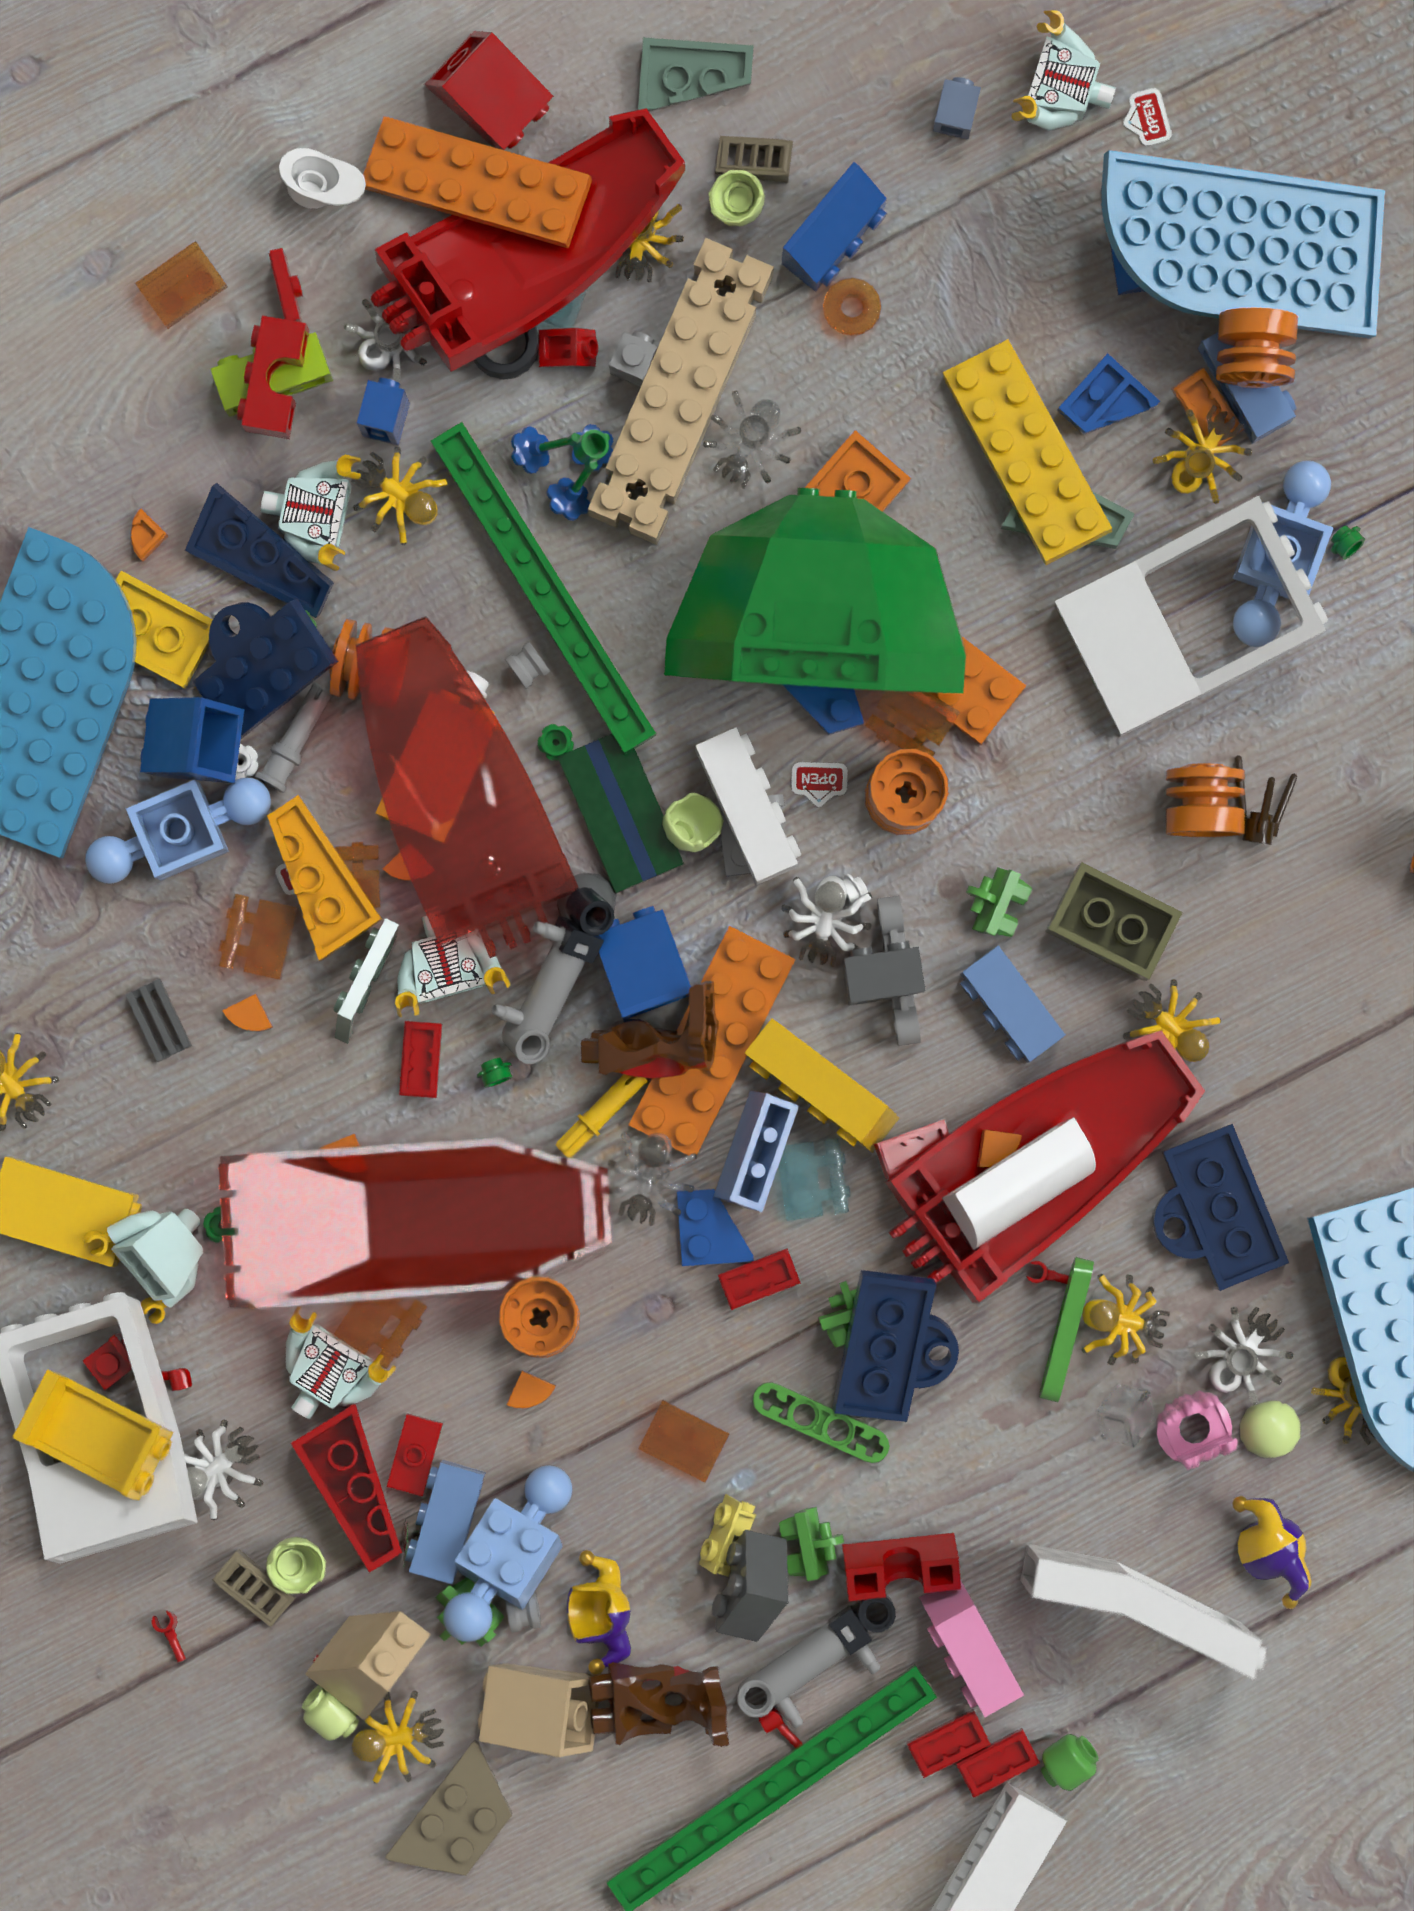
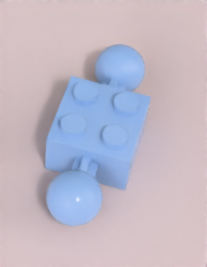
(1306, 487)
(177, 830)
(508, 1553)

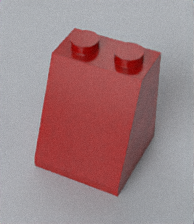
(490, 90)

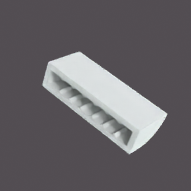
(1021, 1182)
(1002, 1855)

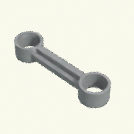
(904, 1007)

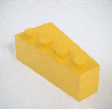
(821, 1085)

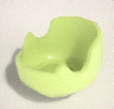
(736, 198)
(692, 822)
(1270, 1429)
(295, 1565)

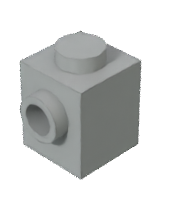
(633, 357)

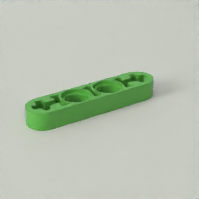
(1066, 1329)
(823, 1417)

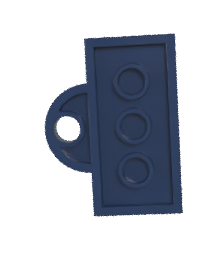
(263, 662)
(1219, 1210)
(891, 1347)

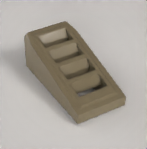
(769, 145)
(233, 1589)

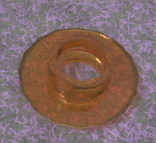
(852, 289)

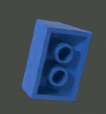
(834, 228)

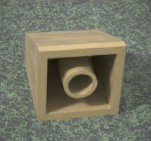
(367, 1658)
(537, 1710)

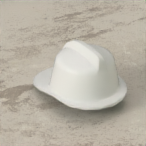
(320, 180)

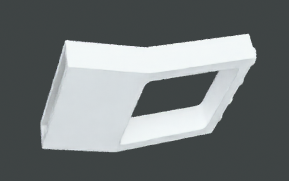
(1131, 645)
(71, 1508)
(1122, 1590)

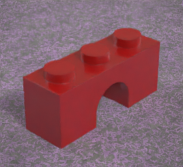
(276, 344)
(875, 1564)

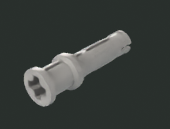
(286, 753)

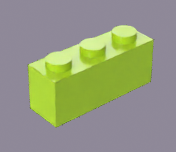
(285, 380)

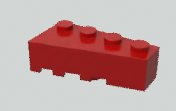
(346, 1476)

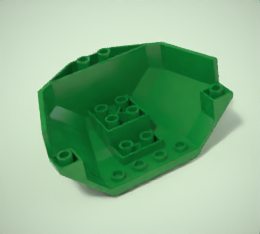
(819, 600)

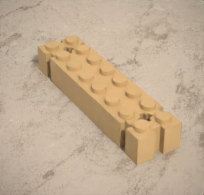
(681, 391)

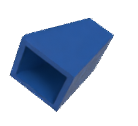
(192, 739)
(643, 963)

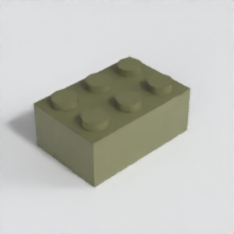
(1113, 921)

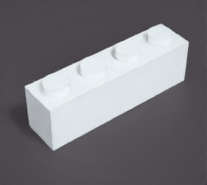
(746, 805)

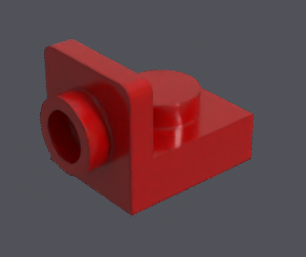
(567, 347)
(109, 1362)

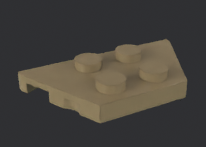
(456, 1819)

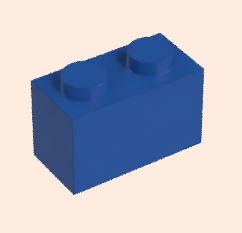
(383, 411)

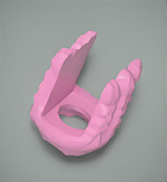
(1218, 1438)

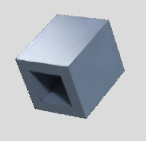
(957, 107)

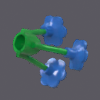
(589, 449)

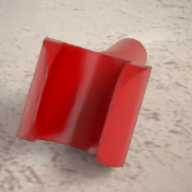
(1049, 1275)
(178, 1378)
(170, 1634)
(774, 1720)

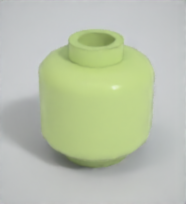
(328, 1715)

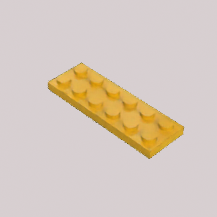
(1027, 452)

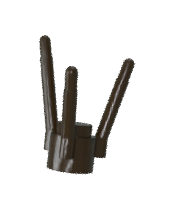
(1260, 826)

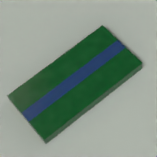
(620, 812)

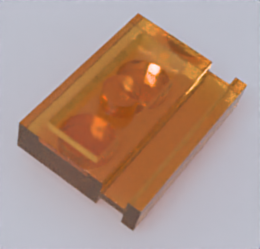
(181, 285)
(683, 1440)

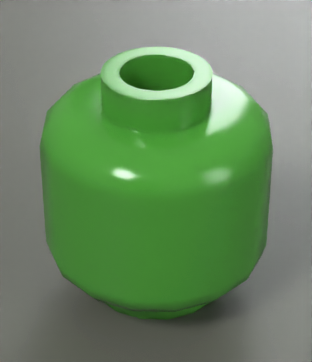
(1069, 1762)

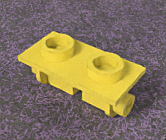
(729, 1520)

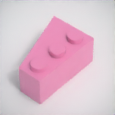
(970, 1650)

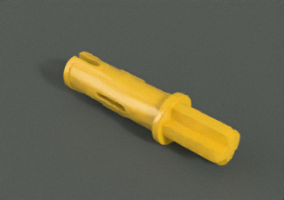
(599, 1114)

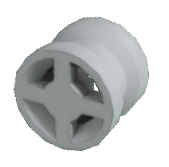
(527, 665)
(527, 1617)

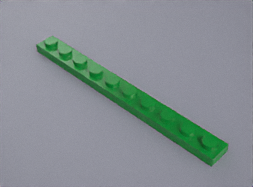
(543, 588)
(771, 1789)

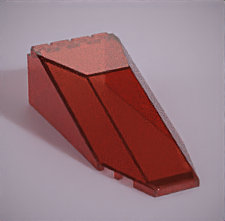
(404, 1220)

